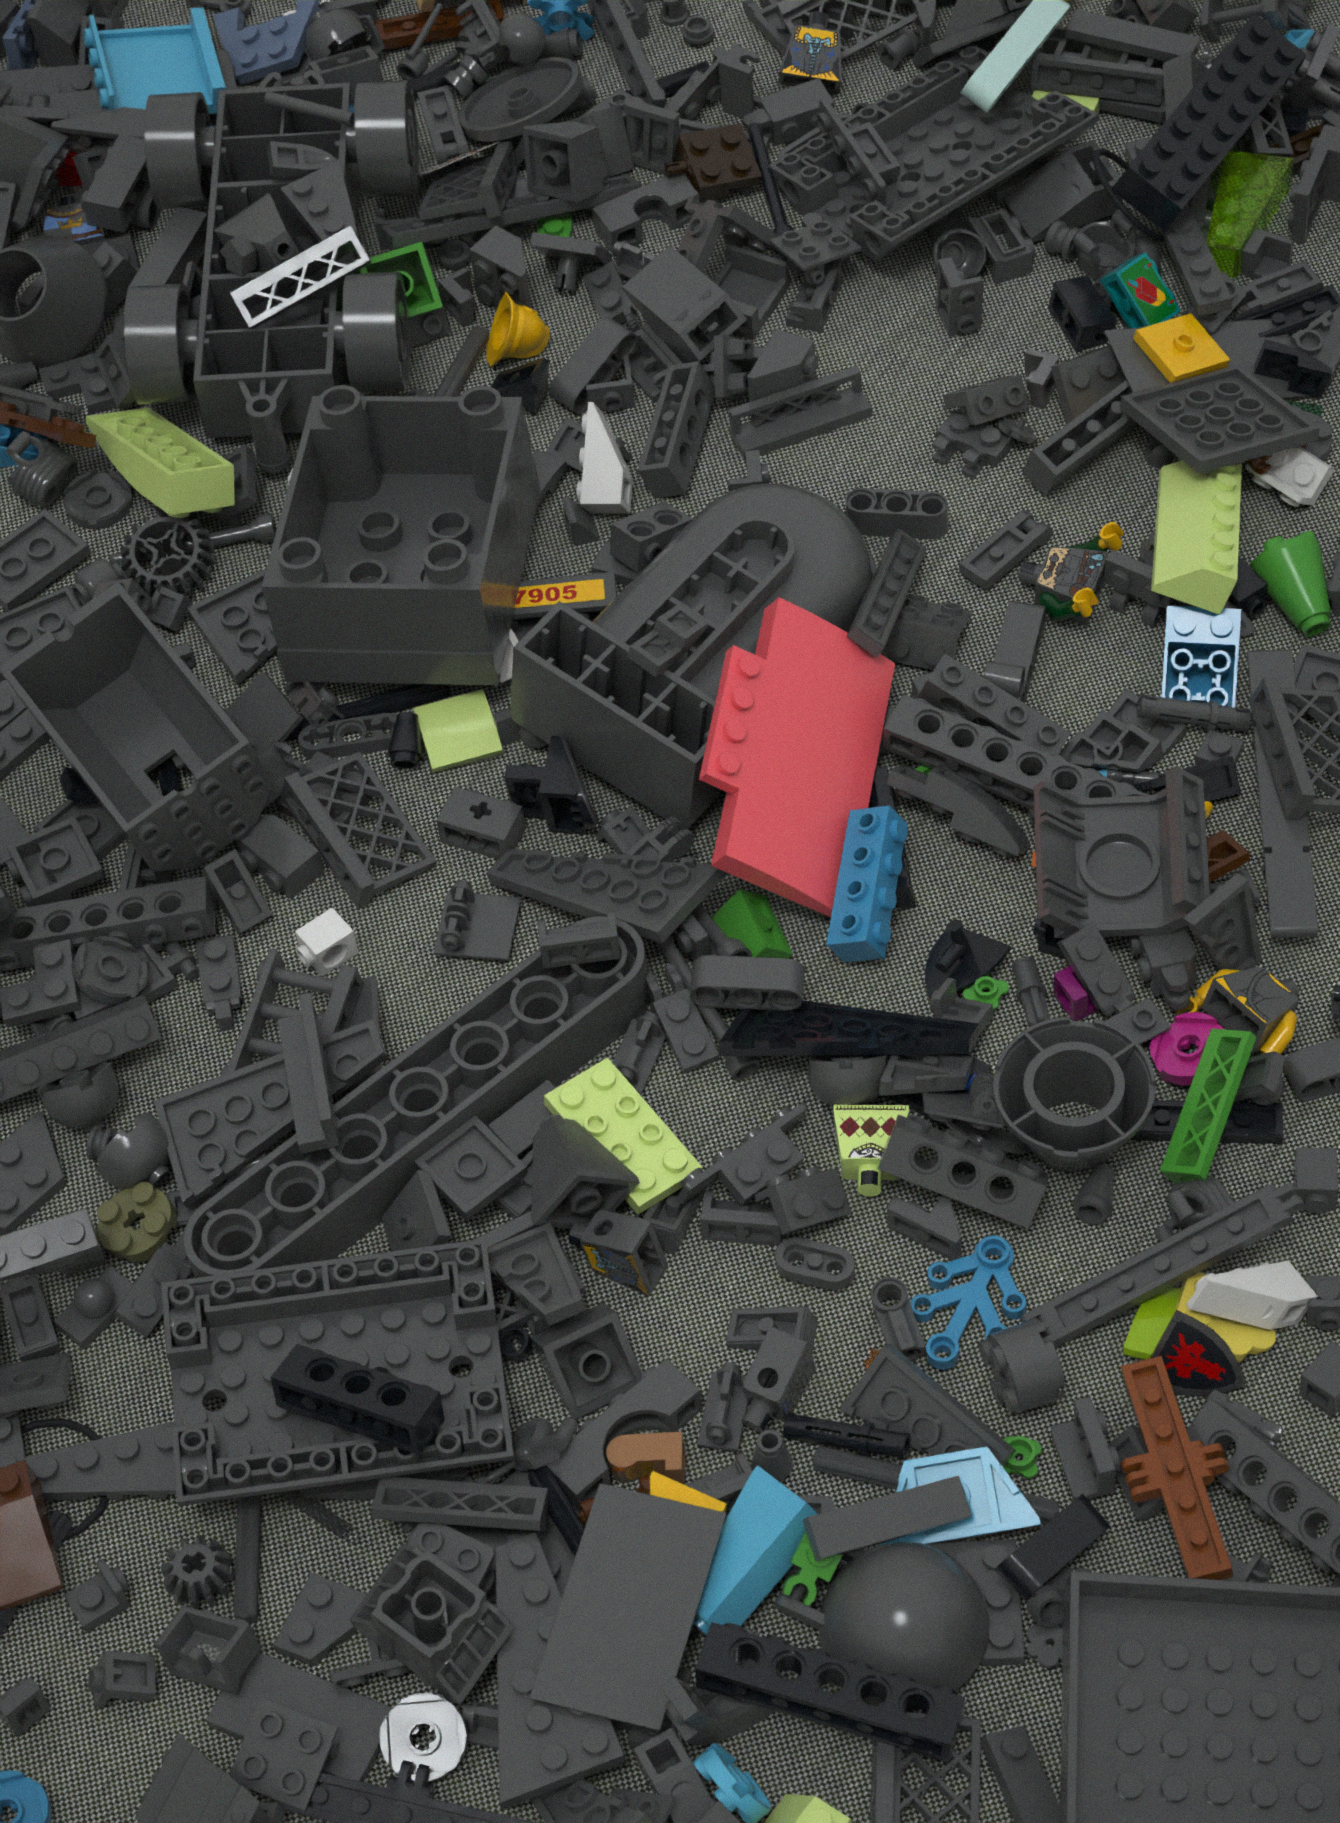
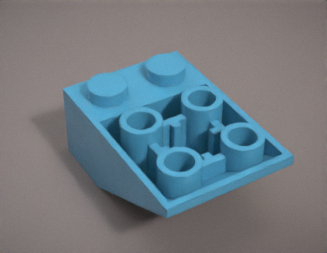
(1201, 655)

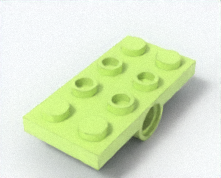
(628, 1128)

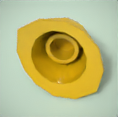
(515, 332)

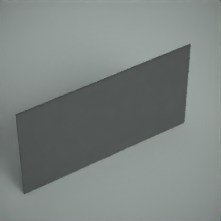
(1235, 338)
(628, 1606)

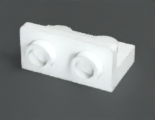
(1296, 475)

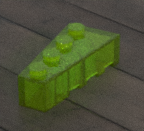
(1245, 200)

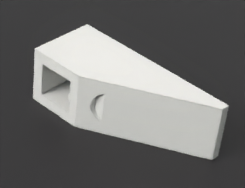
(605, 476)
(1258, 1296)

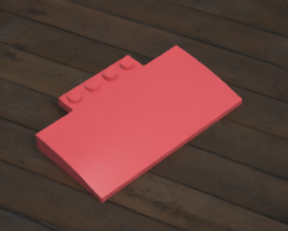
(794, 752)

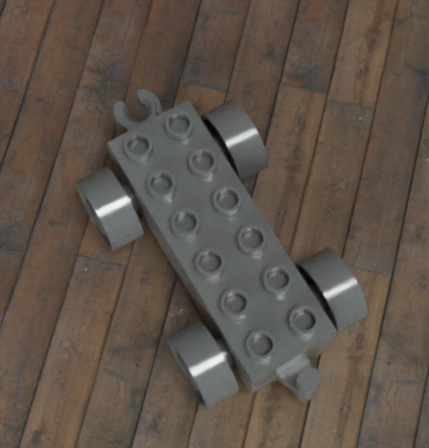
(265, 377)

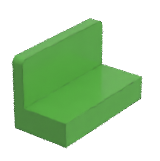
(752, 921)

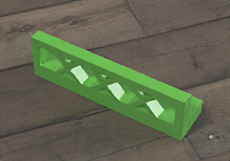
(1207, 1105)

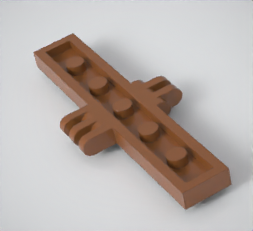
(1175, 1470)

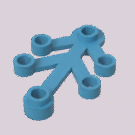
(970, 1297)

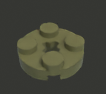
(122, 1209)

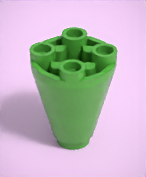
(1296, 580)

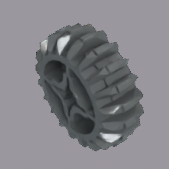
(160, 539)

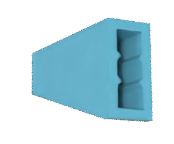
(751, 1550)

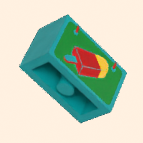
(1140, 292)

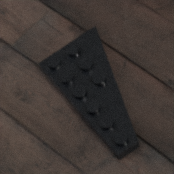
(843, 1030)

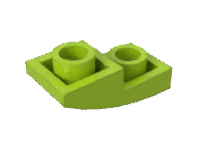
(1150, 1324)

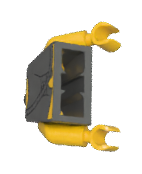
(1253, 1003)

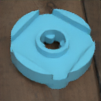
(736, 1788)

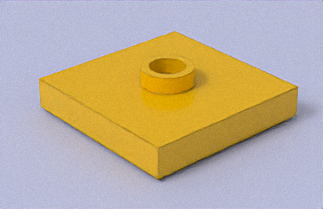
(1181, 348)

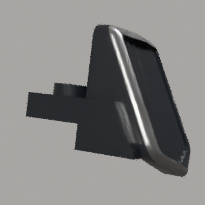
(553, 791)

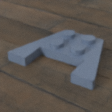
(266, 46)

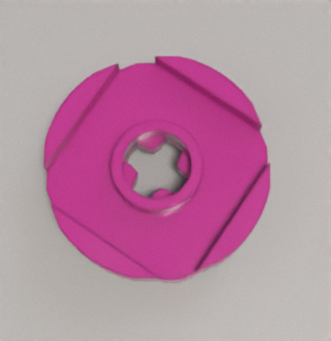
(1166, 1048)

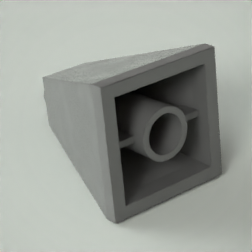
(266, 230)
(574, 1175)

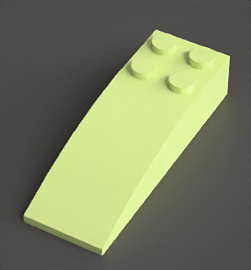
(164, 462)

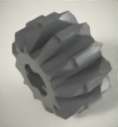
(197, 1572)

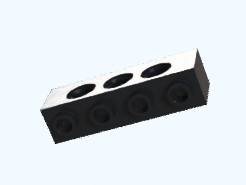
(358, 1398)

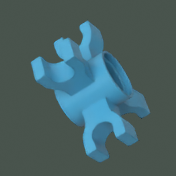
(563, 14)

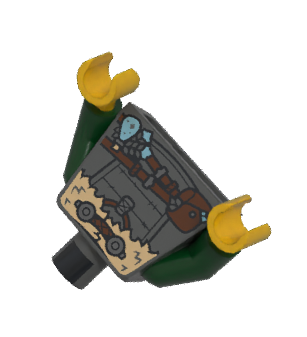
(1072, 576)

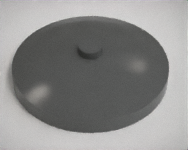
(520, 98)

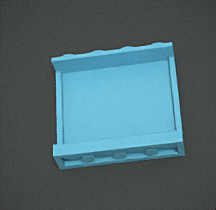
(154, 61)

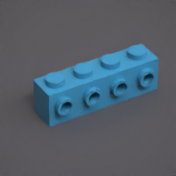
(867, 884)

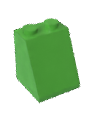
(416, 274)

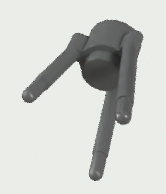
(416, 61)

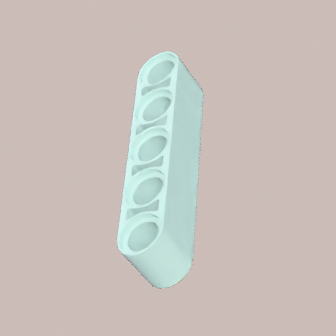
(1014, 52)

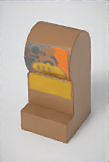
(640, 1454)

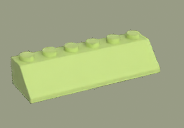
(1197, 535)

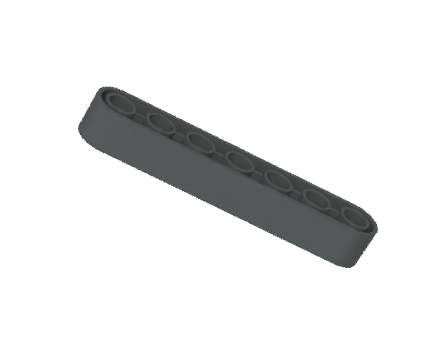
(474, 1063)

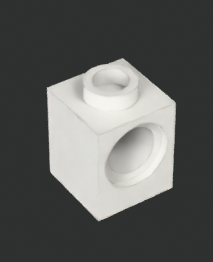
(326, 942)

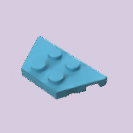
(989, 1490)

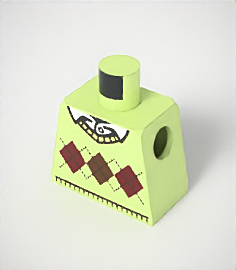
(861, 1139)

